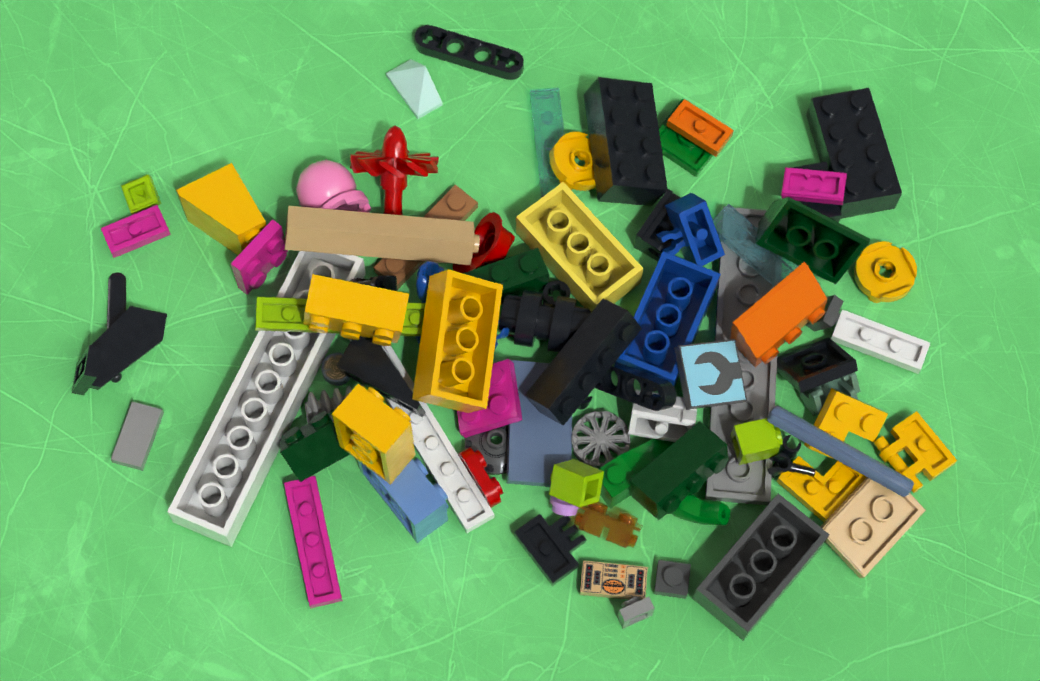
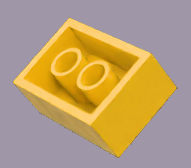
(355, 310)
(374, 432)

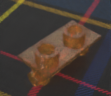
(620, 526)

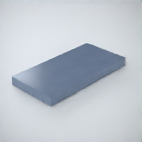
(536, 440)

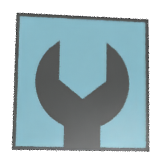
(710, 374)

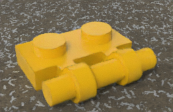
(921, 445)

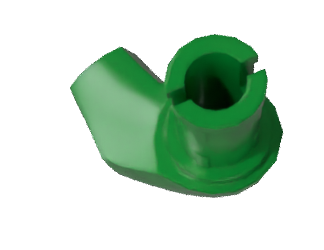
(702, 511)

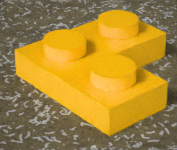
(846, 414)
(821, 493)

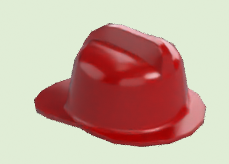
(493, 244)

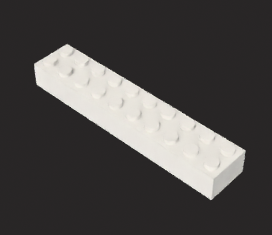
(257, 412)

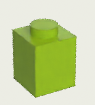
(755, 441)
(576, 483)

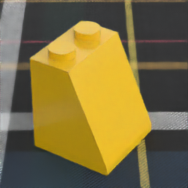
(222, 208)

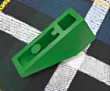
(624, 467)

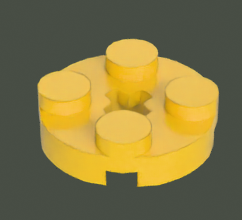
(566, 168)
(891, 257)

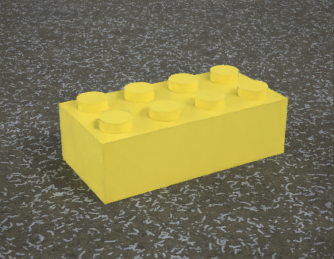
(578, 248)

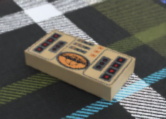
(613, 580)

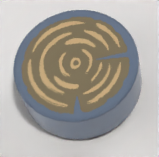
(331, 372)

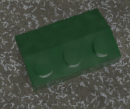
(809, 237)

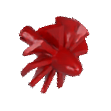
(393, 166)

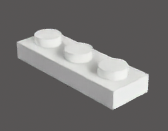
(880, 341)

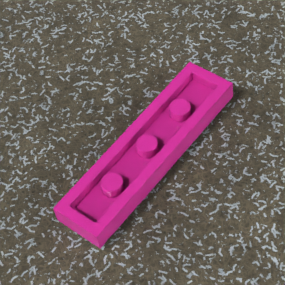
(313, 542)

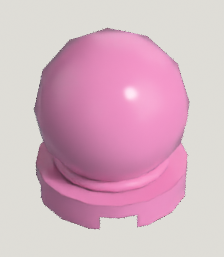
(330, 187)

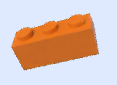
(779, 316)

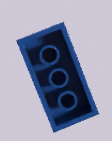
(669, 315)

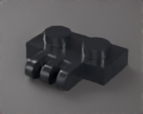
(550, 546)

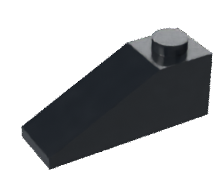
(372, 367)

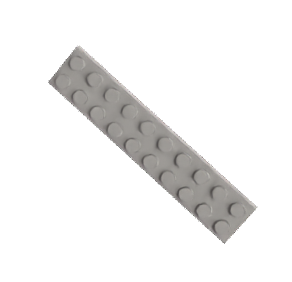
(737, 291)

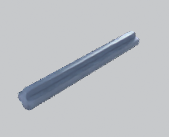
(840, 451)

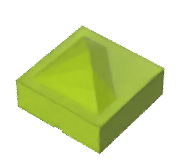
(141, 194)

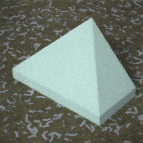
(415, 87)

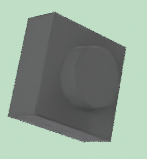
(830, 317)
(672, 579)

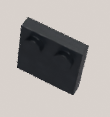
(815, 364)

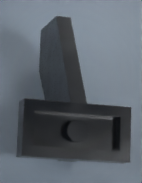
(118, 348)

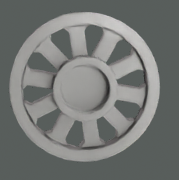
(599, 439)

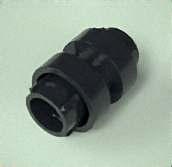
(530, 319)

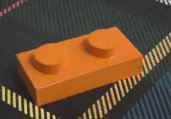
(700, 128)

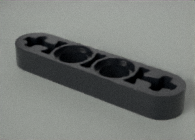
(467, 56)
(648, 384)

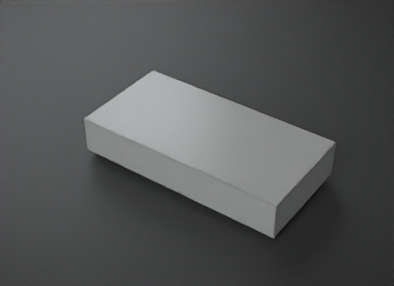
(137, 436)

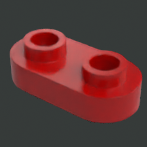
(475, 465)

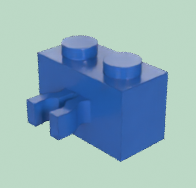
(693, 231)

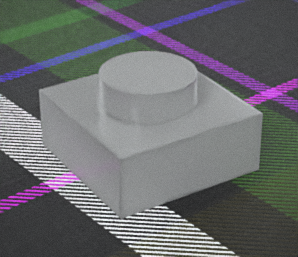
(634, 611)

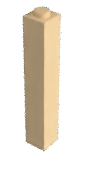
(380, 235)

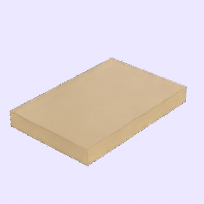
(870, 524)

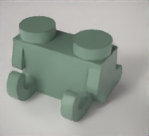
(816, 397)

